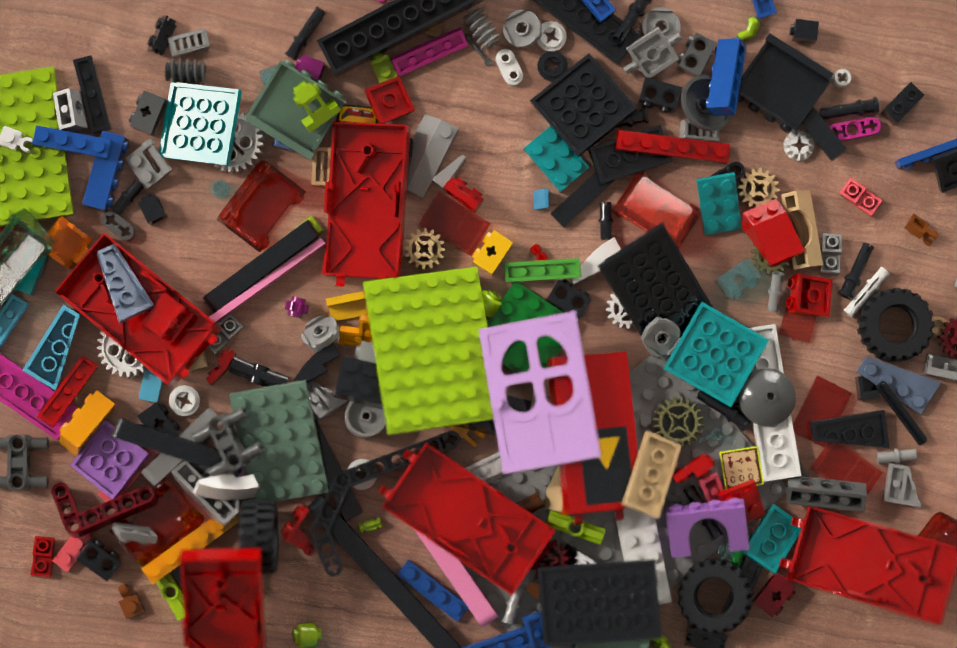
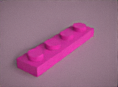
(429, 51)

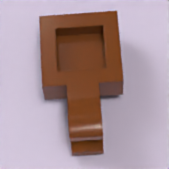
(919, 228)
(130, 604)

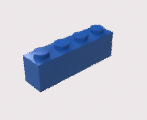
(726, 77)
(104, 174)

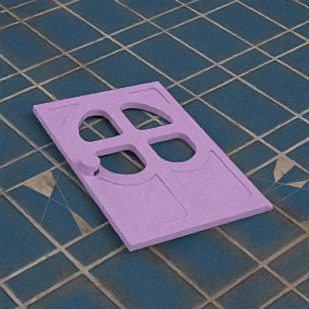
(546, 432)

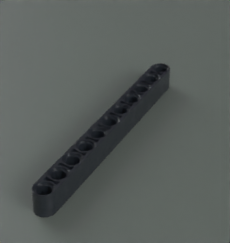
(384, 578)

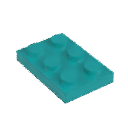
(555, 159)
(719, 203)
(772, 539)

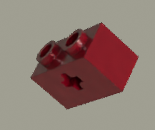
(774, 584)

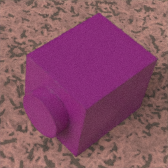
(312, 66)

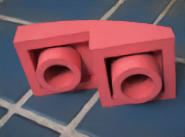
(861, 197)

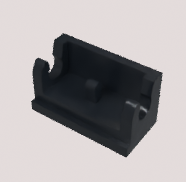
(703, 640)

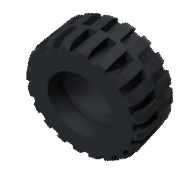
(920, 317)
(260, 531)
(715, 622)

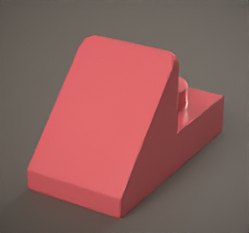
(711, 486)

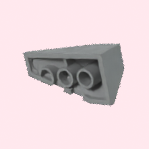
(430, 148)

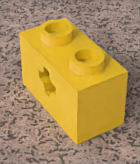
(501, 246)

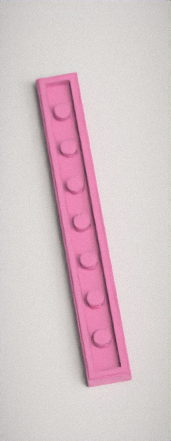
(268, 280)

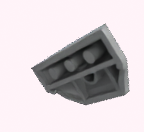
(218, 510)

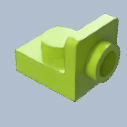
(383, 68)

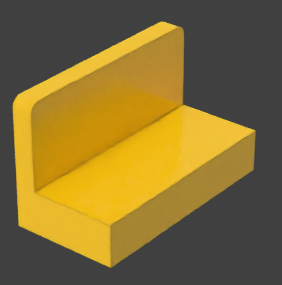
(347, 306)

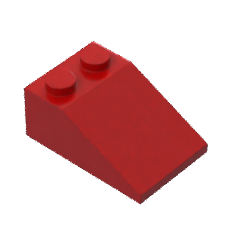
(772, 232)

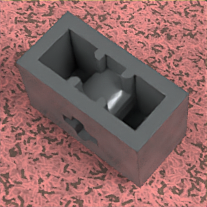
(149, 123)

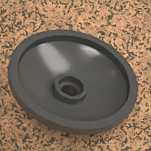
(695, 95)
(754, 398)

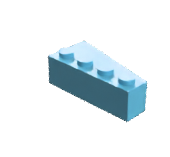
(53, 350)

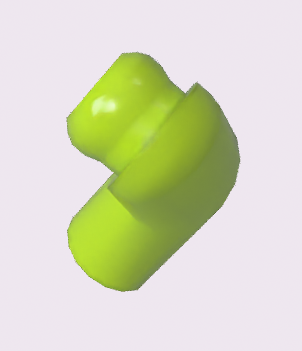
(751, 31)

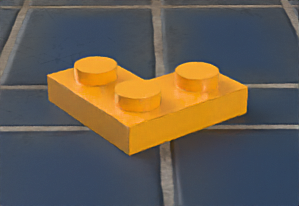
(354, 336)

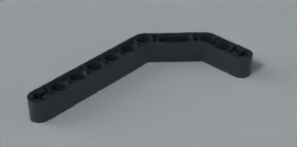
(353, 481)

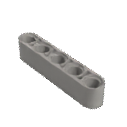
(163, 463)

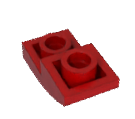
(225, 361)
(42, 557)

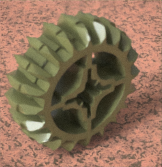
(689, 410)

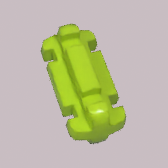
(370, 525)

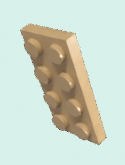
(651, 475)

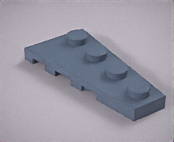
(124, 288)
(910, 388)

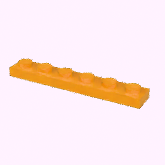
(195, 540)

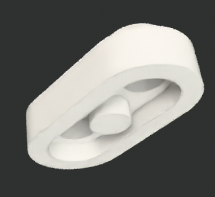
(509, 67)

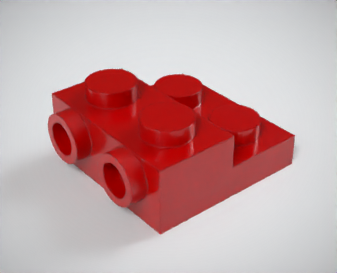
(469, 198)
(809, 295)
(697, 467)

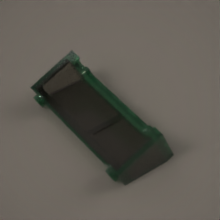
(21, 247)

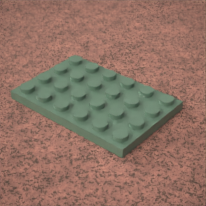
(286, 428)

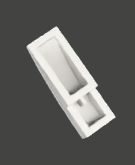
(591, 264)
(227, 487)

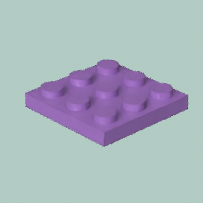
(109, 461)

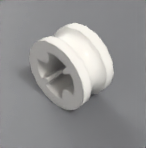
(843, 83)

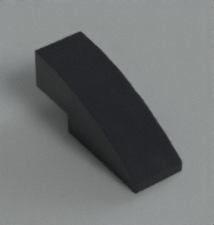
(315, 365)

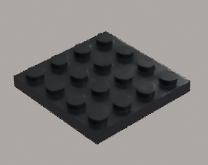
(583, 105)

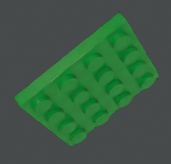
(522, 305)

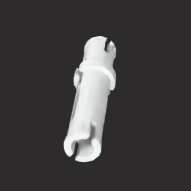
(881, 275)

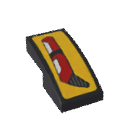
(356, 114)

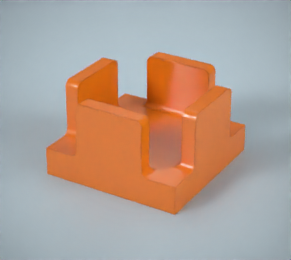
(69, 242)

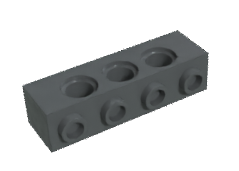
(826, 493)

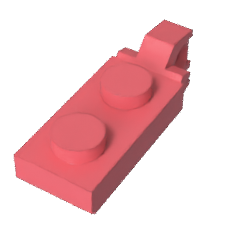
(67, 555)

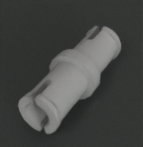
(775, 291)
(896, 456)
(513, 606)

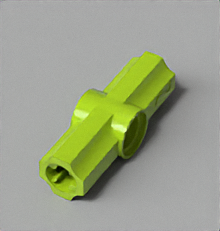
(588, 531)
(176, 602)

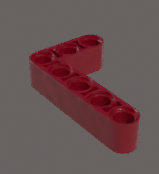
(101, 510)

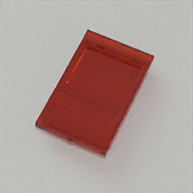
(454, 224)
(822, 402)
(842, 464)

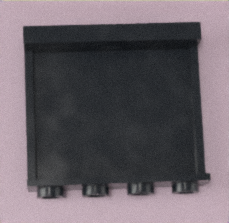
(783, 84)

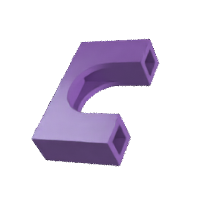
(729, 513)

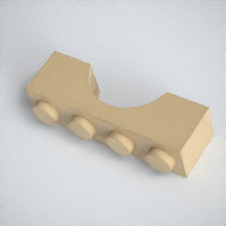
(800, 209)

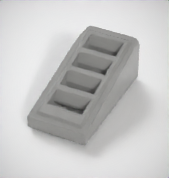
(194, 34)
(683, 132)
(449, 172)

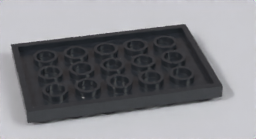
(654, 281)
(599, 602)

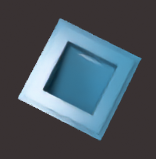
(541, 199)

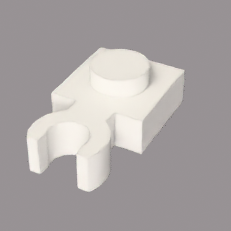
(13, 138)

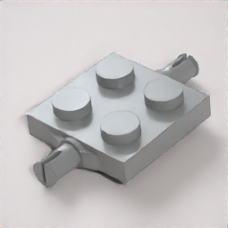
(652, 53)

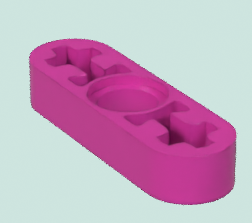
(867, 132)

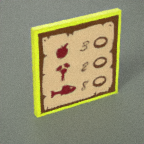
(741, 466)

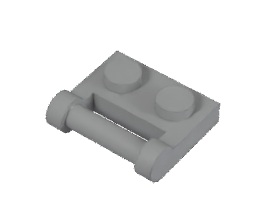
(143, 166)

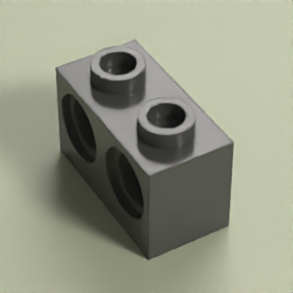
(699, 57)

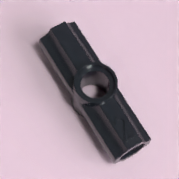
(256, 373)

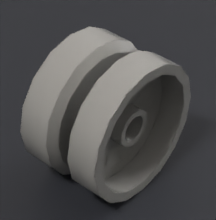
(360, 427)

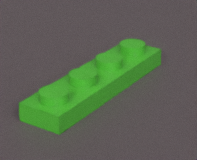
(542, 270)

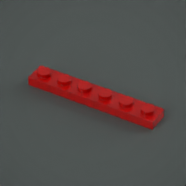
(672, 147)

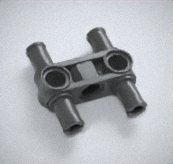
(228, 442)
(19, 463)

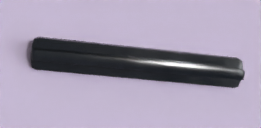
(901, 413)

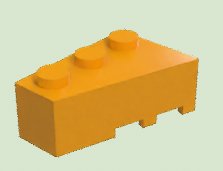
(85, 422)

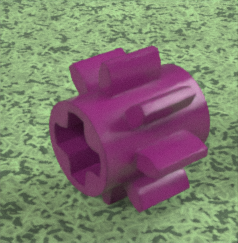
(296, 307)

